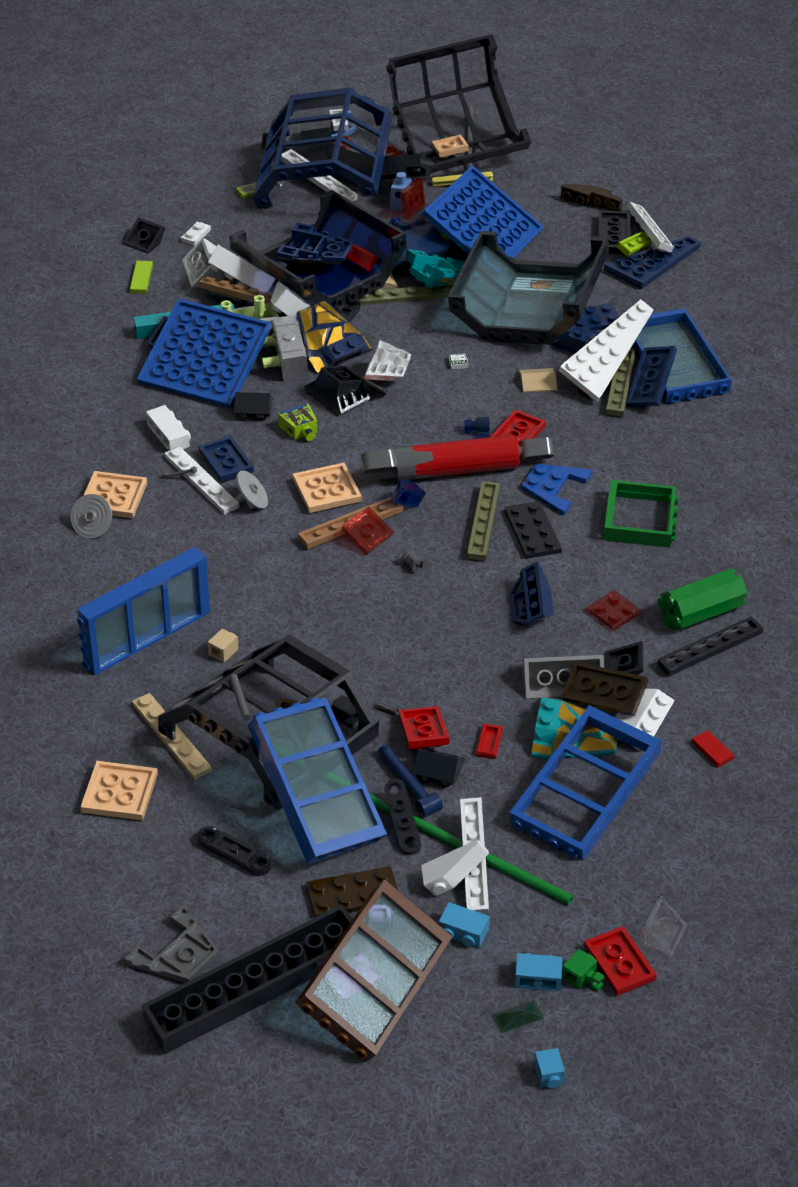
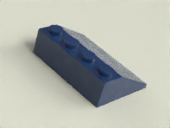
(422, 237)

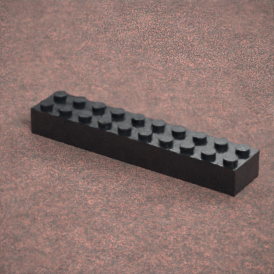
(244, 981)

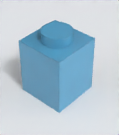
(549, 1068)

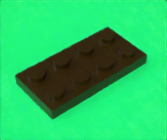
(604, 688)
(346, 889)

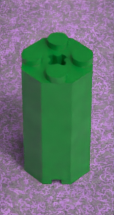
(702, 599)

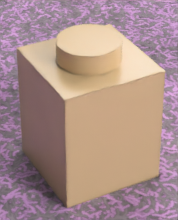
(223, 645)

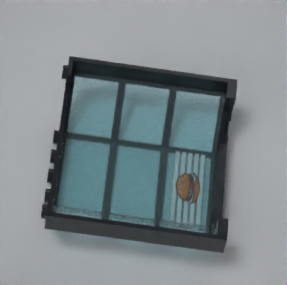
(520, 298)

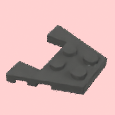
(183, 957)

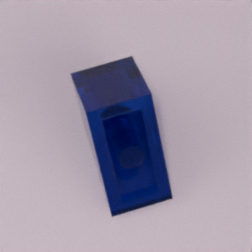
(408, 494)

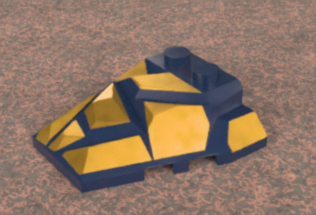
(311, 247)
(329, 336)

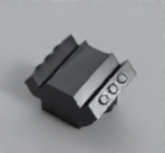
(338, 389)

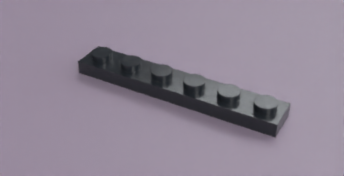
(709, 646)

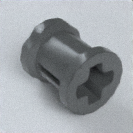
(413, 561)

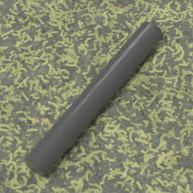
(239, 697)

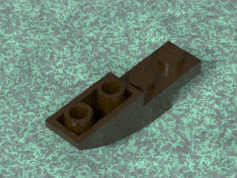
(592, 195)

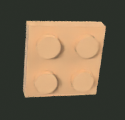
(450, 146)

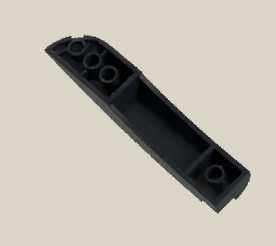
(413, 165)

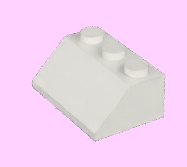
(197, 263)
(287, 301)
(650, 712)

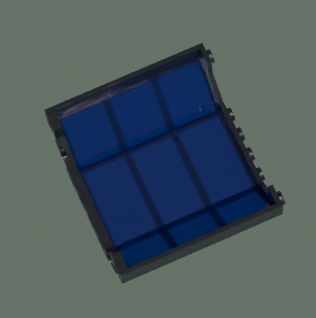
(340, 282)

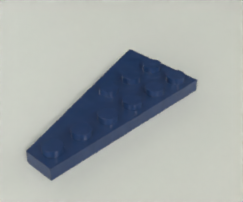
(650, 264)

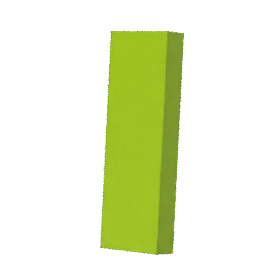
(634, 243)
(141, 277)

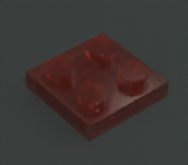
(412, 199)
(367, 530)
(613, 610)

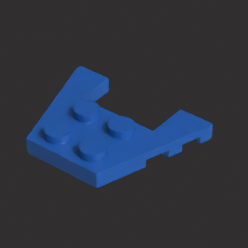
(547, 480)

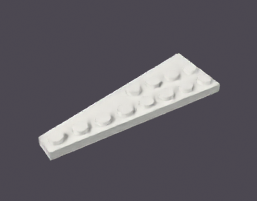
(600, 358)

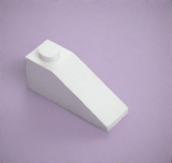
(452, 867)

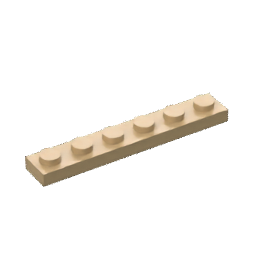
(180, 747)

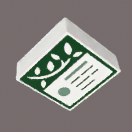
(458, 361)

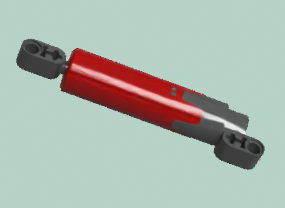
(455, 457)

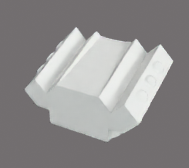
(387, 363)

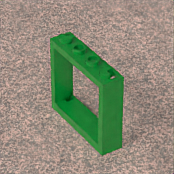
(645, 492)

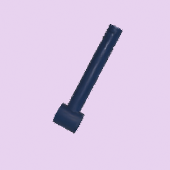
(425, 802)

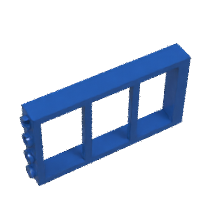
(613, 727)

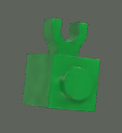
(581, 970)

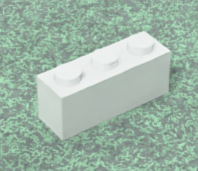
(168, 428)

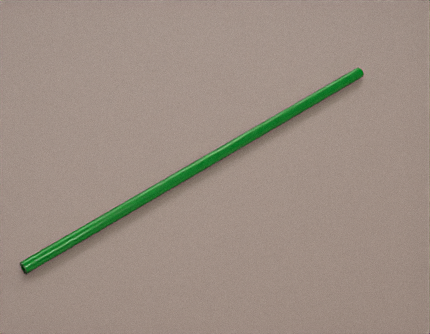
(491, 860)

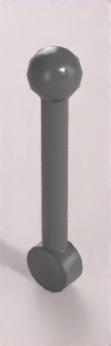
(165, 475)

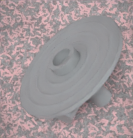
(251, 491)
(91, 516)

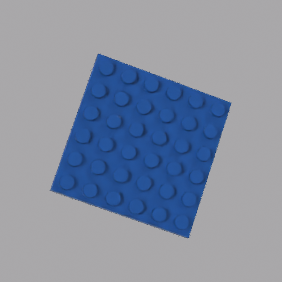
(479, 205)
(204, 352)

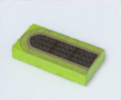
(246, 191)

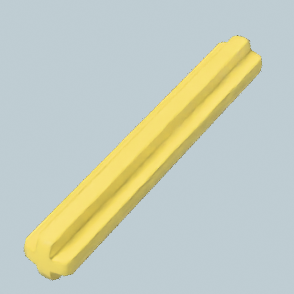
(449, 180)

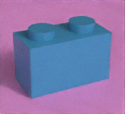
(465, 924)
(538, 972)

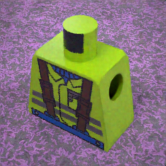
(299, 422)

